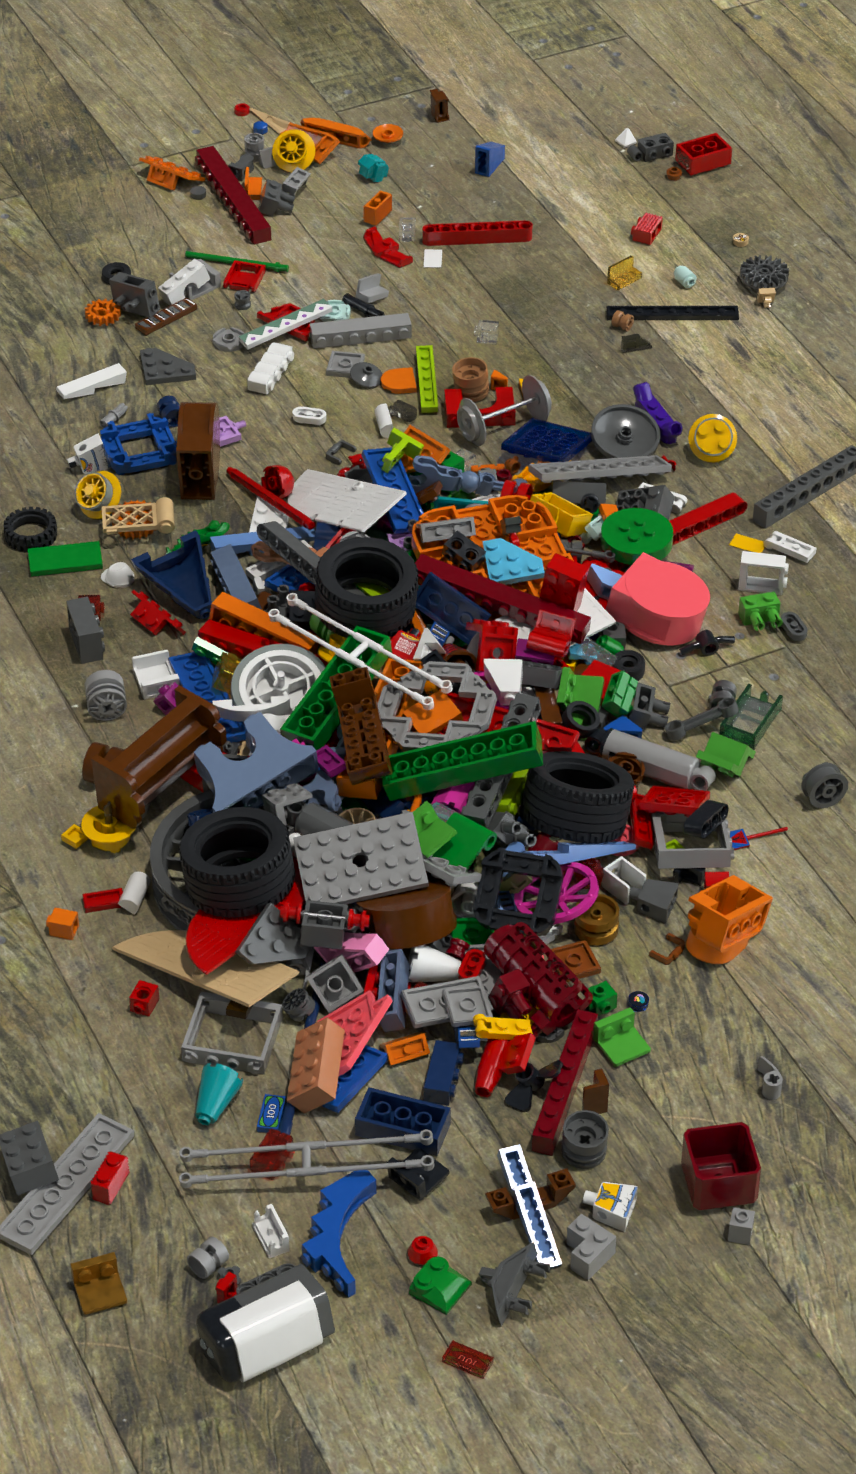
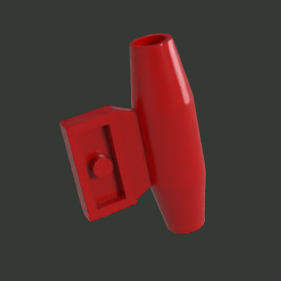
(501, 1057)

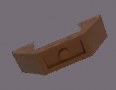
(558, 1186)

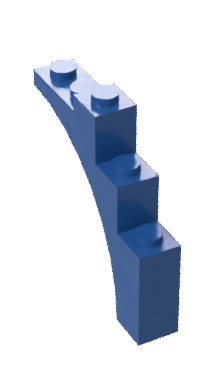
(338, 1205)

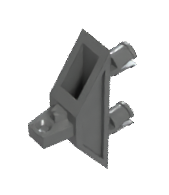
(509, 1277)

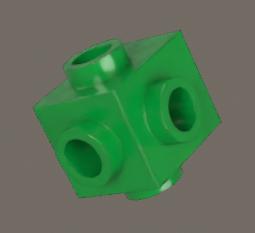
(603, 998)

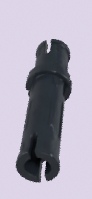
(368, 309)

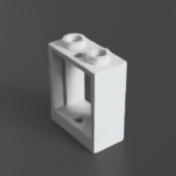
(759, 584)

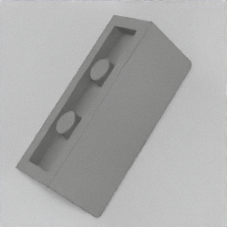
(446, 528)

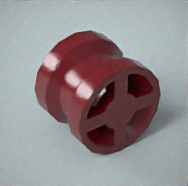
(457, 948)

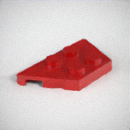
(301, 332)

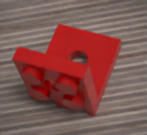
(493, 635)

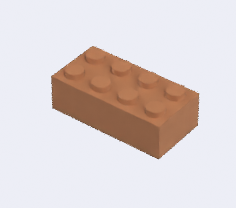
(315, 1065)

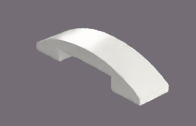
(278, 705)

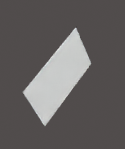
(432, 258)

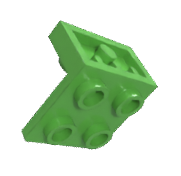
(579, 688)
(431, 829)
(619, 1037)

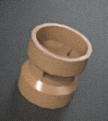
(621, 320)

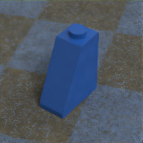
(488, 157)

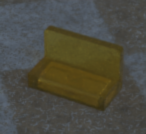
(623, 273)

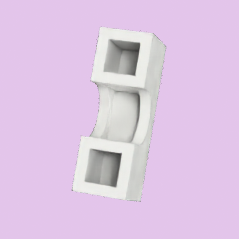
(173, 288)

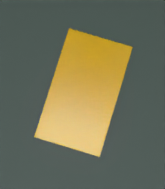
(747, 543)

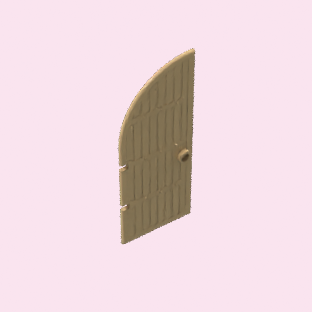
(232, 979)

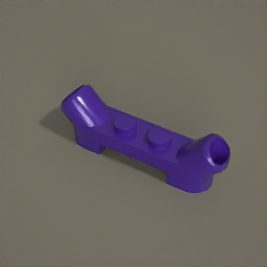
(646, 401)

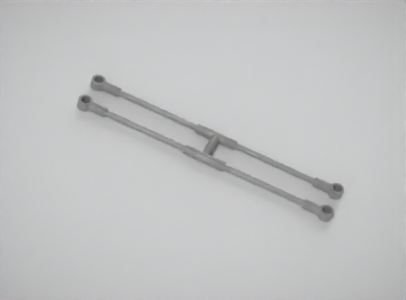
(306, 1148)

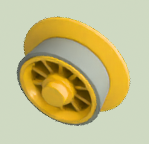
(97, 490)

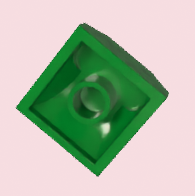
(439, 1285)

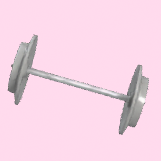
(535, 398)

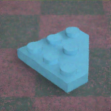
(510, 563)

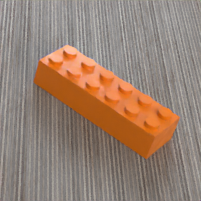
(251, 619)

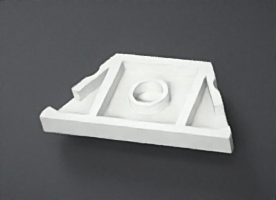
(266, 513)

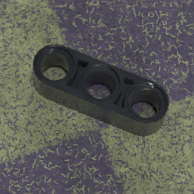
(706, 819)

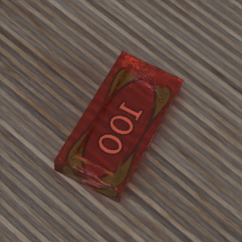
(467, 1359)

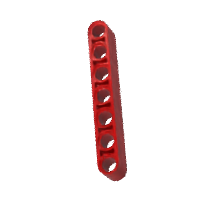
(477, 233)

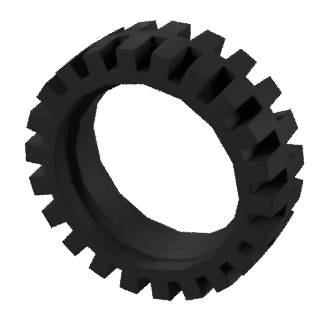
(28, 516)

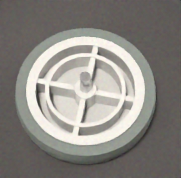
(275, 672)

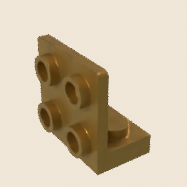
(98, 1283)

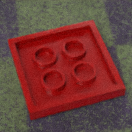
(673, 800)

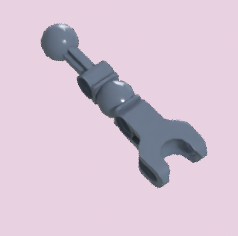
(454, 479)
(324, 788)

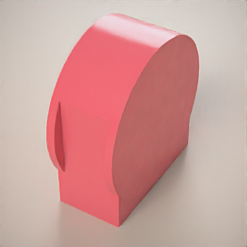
(659, 601)

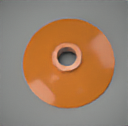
(388, 133)

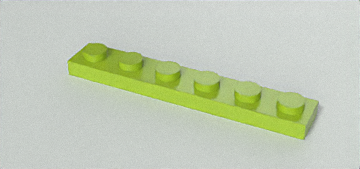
(427, 379)

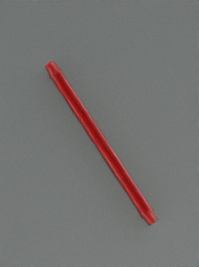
(271, 498)

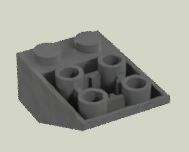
(652, 498)

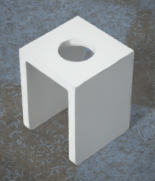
(628, 872)

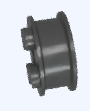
(824, 785)

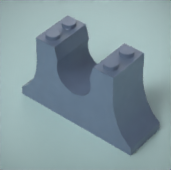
(271, 766)

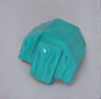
(373, 167)

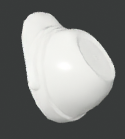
(118, 575)

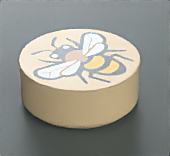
(740, 240)

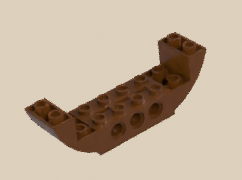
(361, 726)

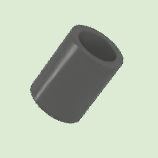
(635, 153)

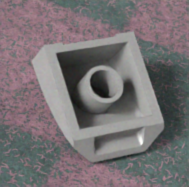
(335, 983)

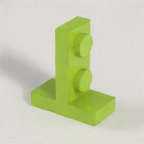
(401, 445)

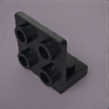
(416, 1180)

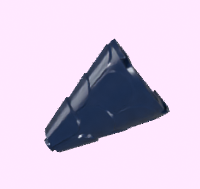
(181, 575)

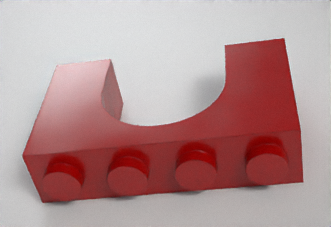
(503, 398)

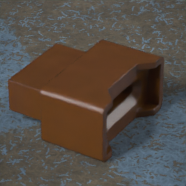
(439, 105)

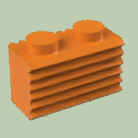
(377, 208)

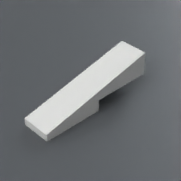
(86, 385)

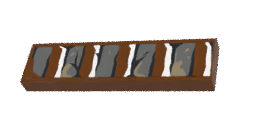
(166, 316)

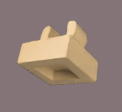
(766, 296)

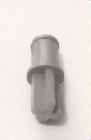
(113, 415)

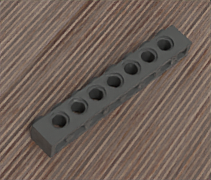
(805, 488)
(488, 792)

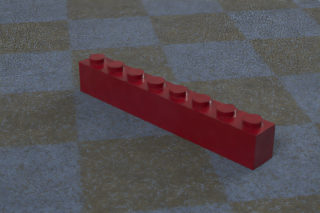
(565, 1084)

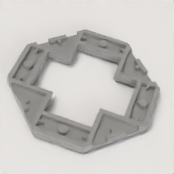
(471, 687)

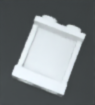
(153, 672)

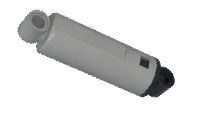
(659, 761)

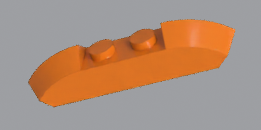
(345, 133)

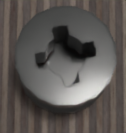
(242, 300)

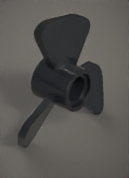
(531, 1080)

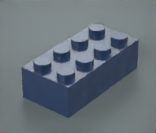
(394, 1115)

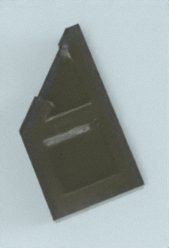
(634, 343)

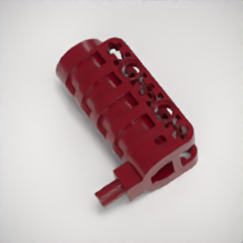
(548, 991)

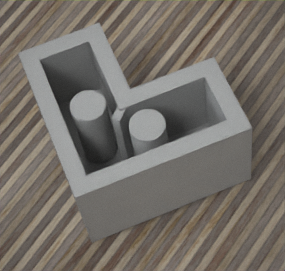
(591, 1246)

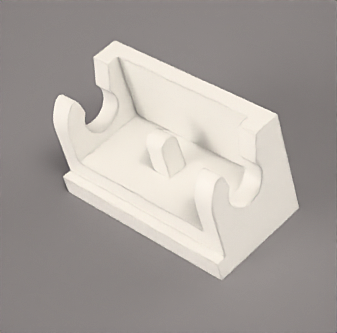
(271, 1232)

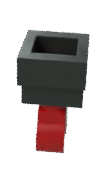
(511, 526)

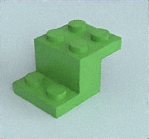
(725, 755)

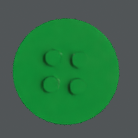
(634, 532)

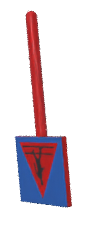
(740, 840)

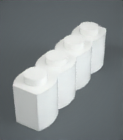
(270, 368)

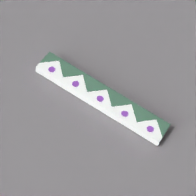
(285, 323)

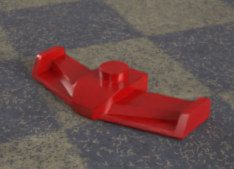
(386, 249)

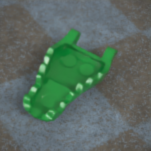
(213, 529)

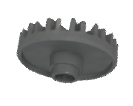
(764, 273)

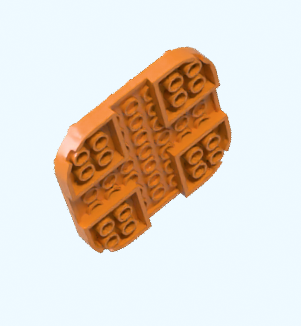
(536, 536)

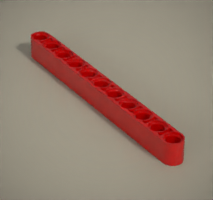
(697, 521)

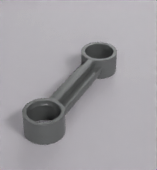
(725, 708)

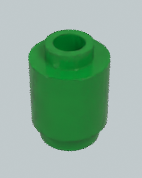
(610, 644)

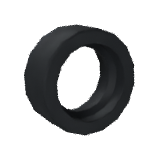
(585, 710)

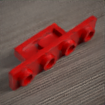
(151, 617)

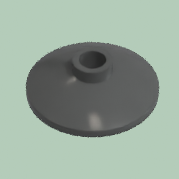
(366, 375)

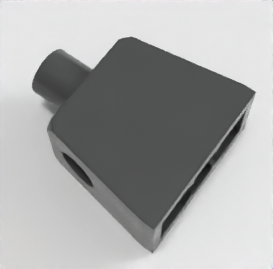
(655, 899)

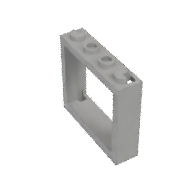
(689, 857)
(217, 1005)

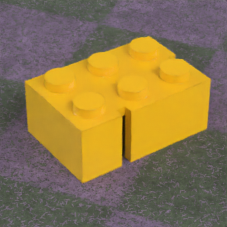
(567, 516)

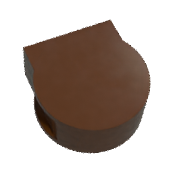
(198, 449)
(411, 916)

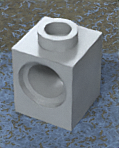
(741, 1226)

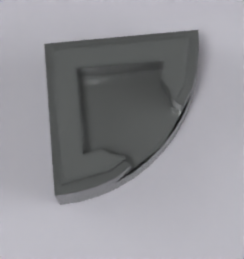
(557, 1034)

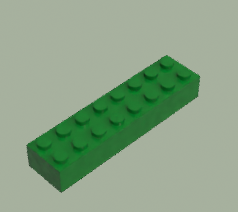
(317, 712)
(464, 760)

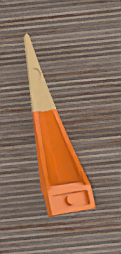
(323, 141)

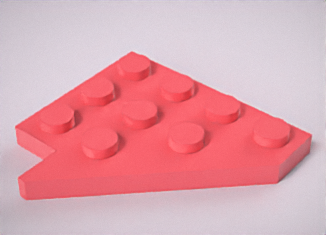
(359, 1021)

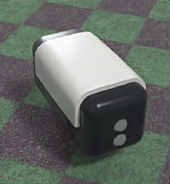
(265, 1323)

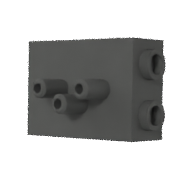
(134, 294)

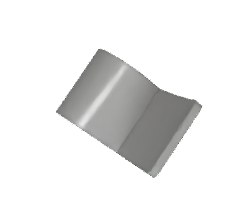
(772, 1079)

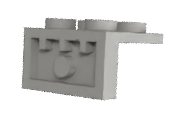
(276, 799)

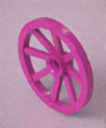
(566, 895)

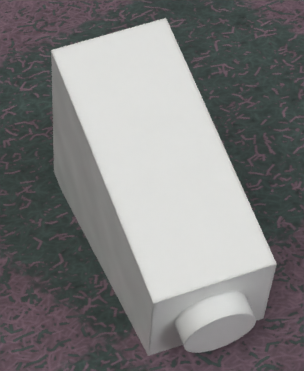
(504, 678)

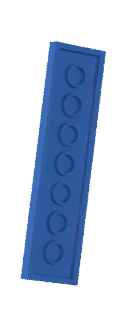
(197, 676)

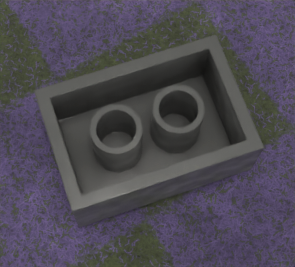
(85, 630)
(28, 1158)

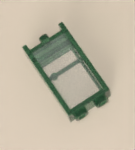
(752, 719)

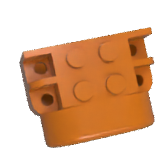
(725, 919)

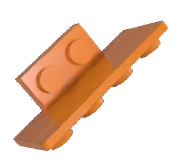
(167, 173)

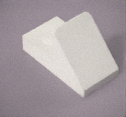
(427, 644)

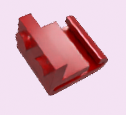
(551, 634)

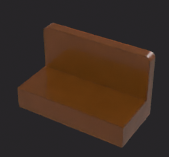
(596, 1095)

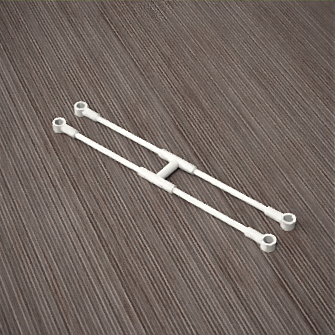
(293, 600)

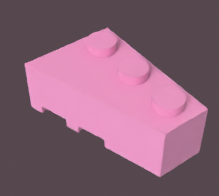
(358, 949)

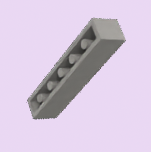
(360, 330)

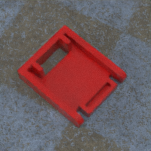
(242, 280)

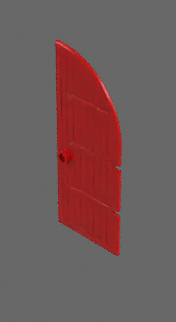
(215, 939)

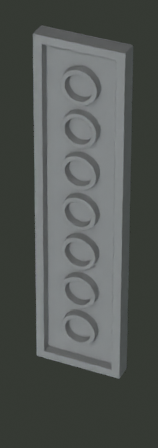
(600, 468)
(47, 1205)

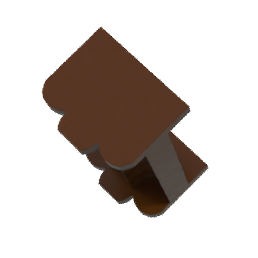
(157, 757)

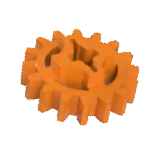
(102, 312)

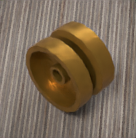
(599, 923)

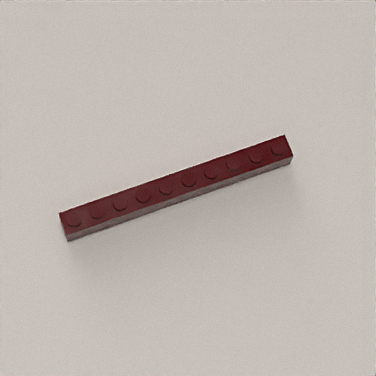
(233, 195)
(499, 597)

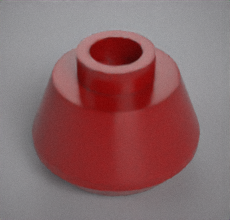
(422, 1250)

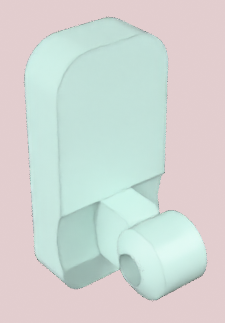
(593, 530)

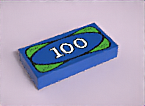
(271, 1112)

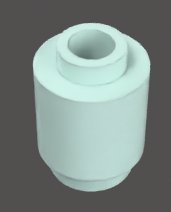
(685, 276)

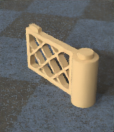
(161, 511)

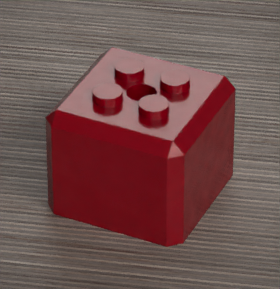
(720, 1166)

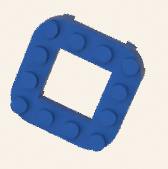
(152, 426)

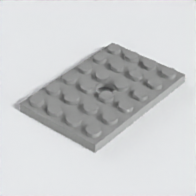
(392, 864)

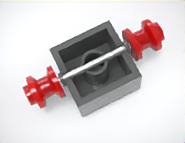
(324, 922)

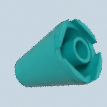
(216, 1091)

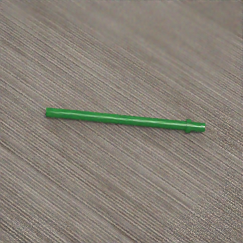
(273, 266)

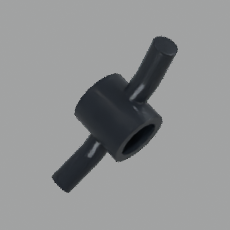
(707, 643)

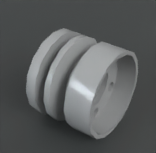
(105, 695)

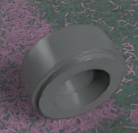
(198, 192)

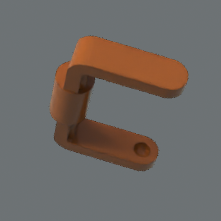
(674, 954)

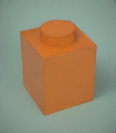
(63, 923)

